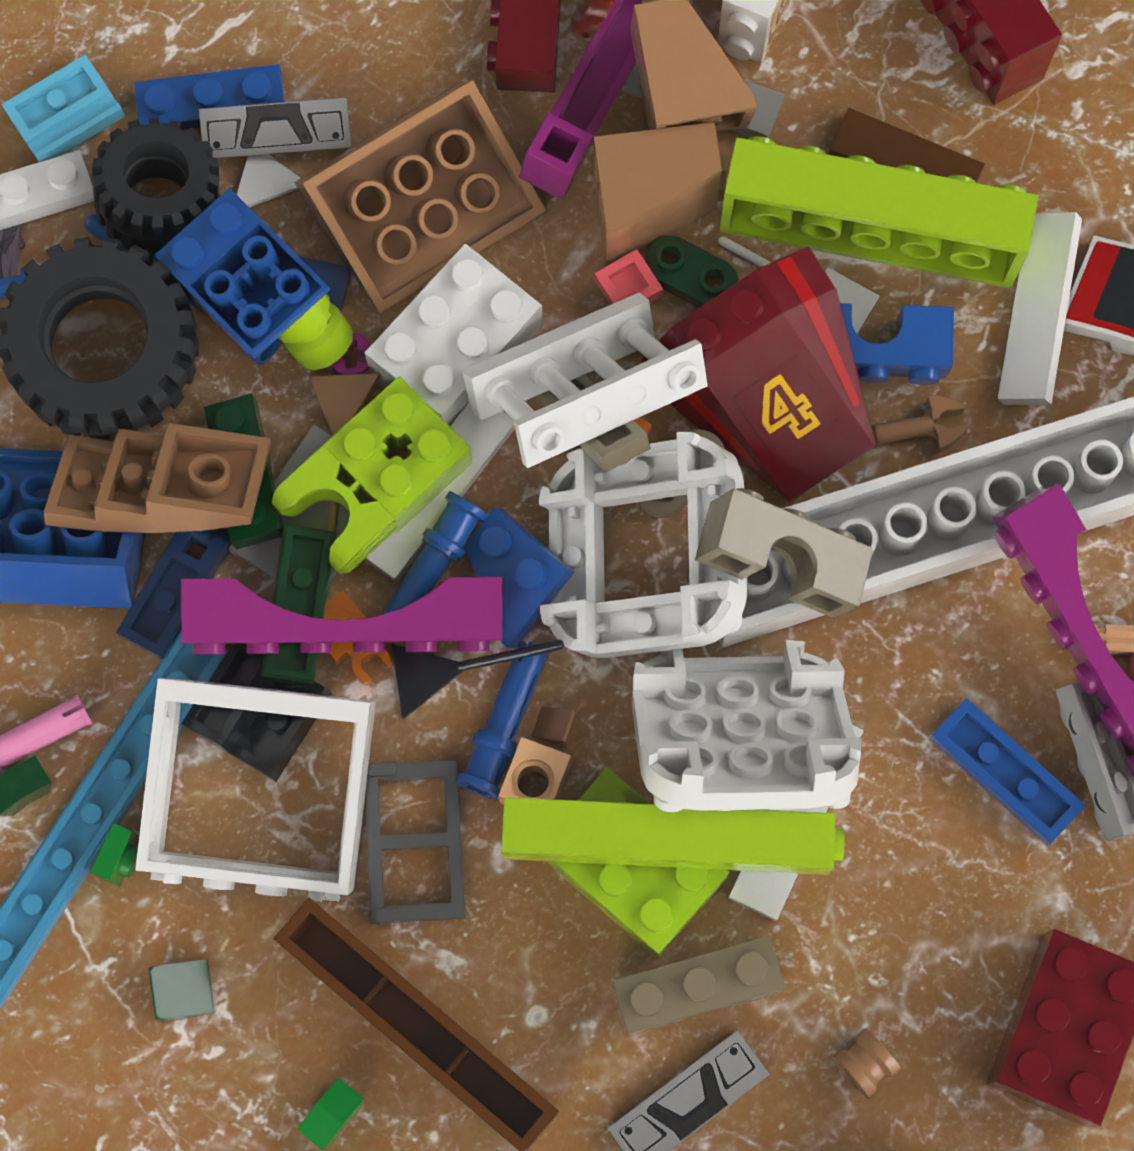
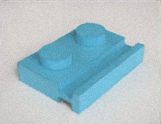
(63, 110)

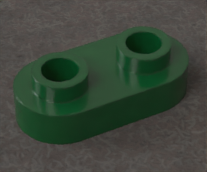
(688, 275)

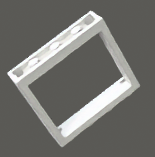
(222, 872)

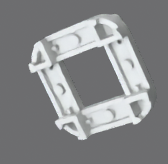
(652, 623)

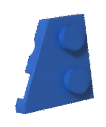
(527, 568)

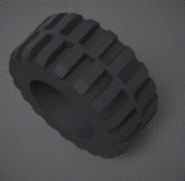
(83, 276)

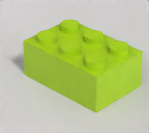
(642, 900)

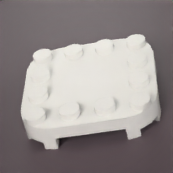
(744, 731)

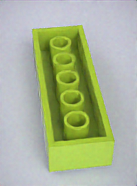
(878, 212)

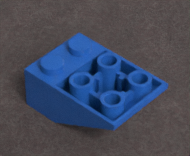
(241, 273)

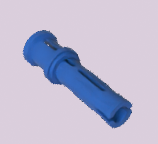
(441, 546)
(496, 741)

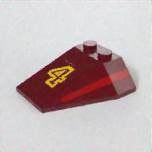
(778, 375)

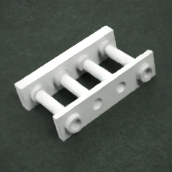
(574, 350)

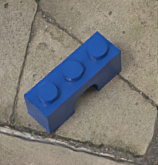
(918, 351)

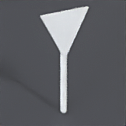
(265, 180)

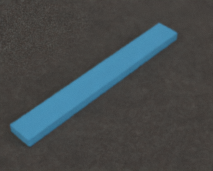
(83, 825)

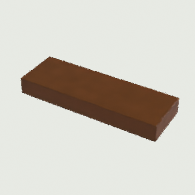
(895, 147)

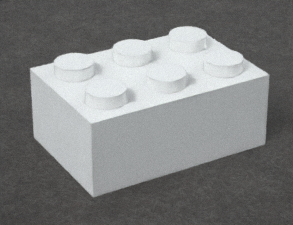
(451, 325)

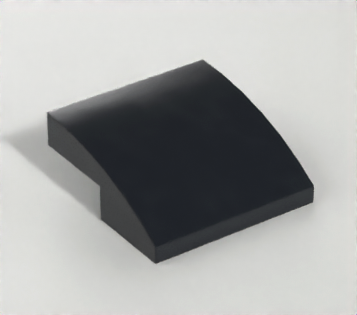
(253, 737)

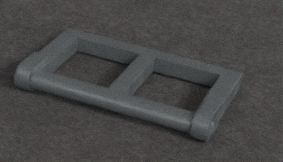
(376, 843)

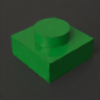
(117, 855)

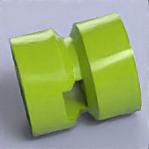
(318, 336)

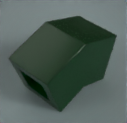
(22, 786)

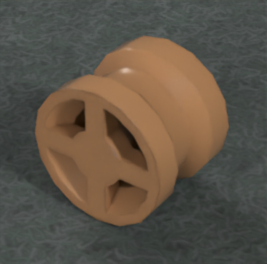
(866, 1063)

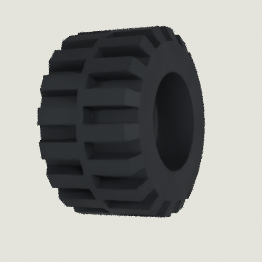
(144, 154)

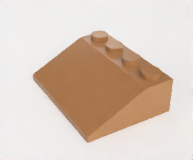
(420, 193)

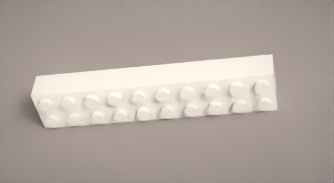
(941, 511)

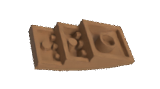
(158, 481)

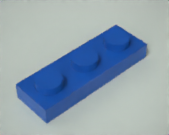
(184, 95)
(1007, 772)

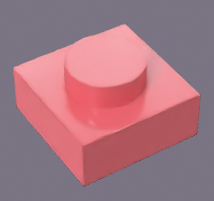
(627, 278)

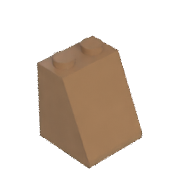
(685, 70)
(655, 183)

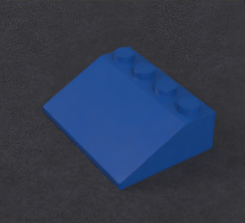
(57, 562)

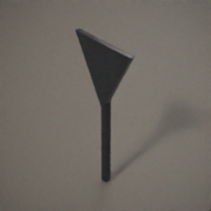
(425, 674)

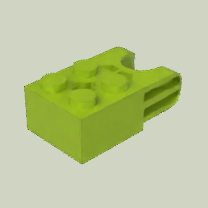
(375, 489)

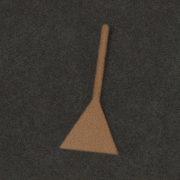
(340, 401)

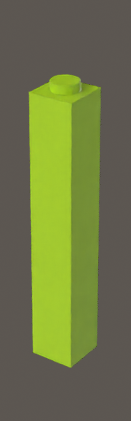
(677, 839)

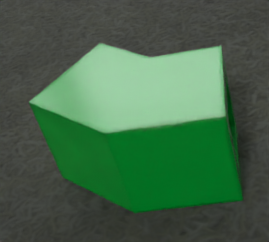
(331, 1114)

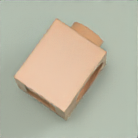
(540, 759)

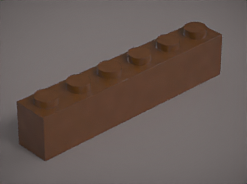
(416, 1025)

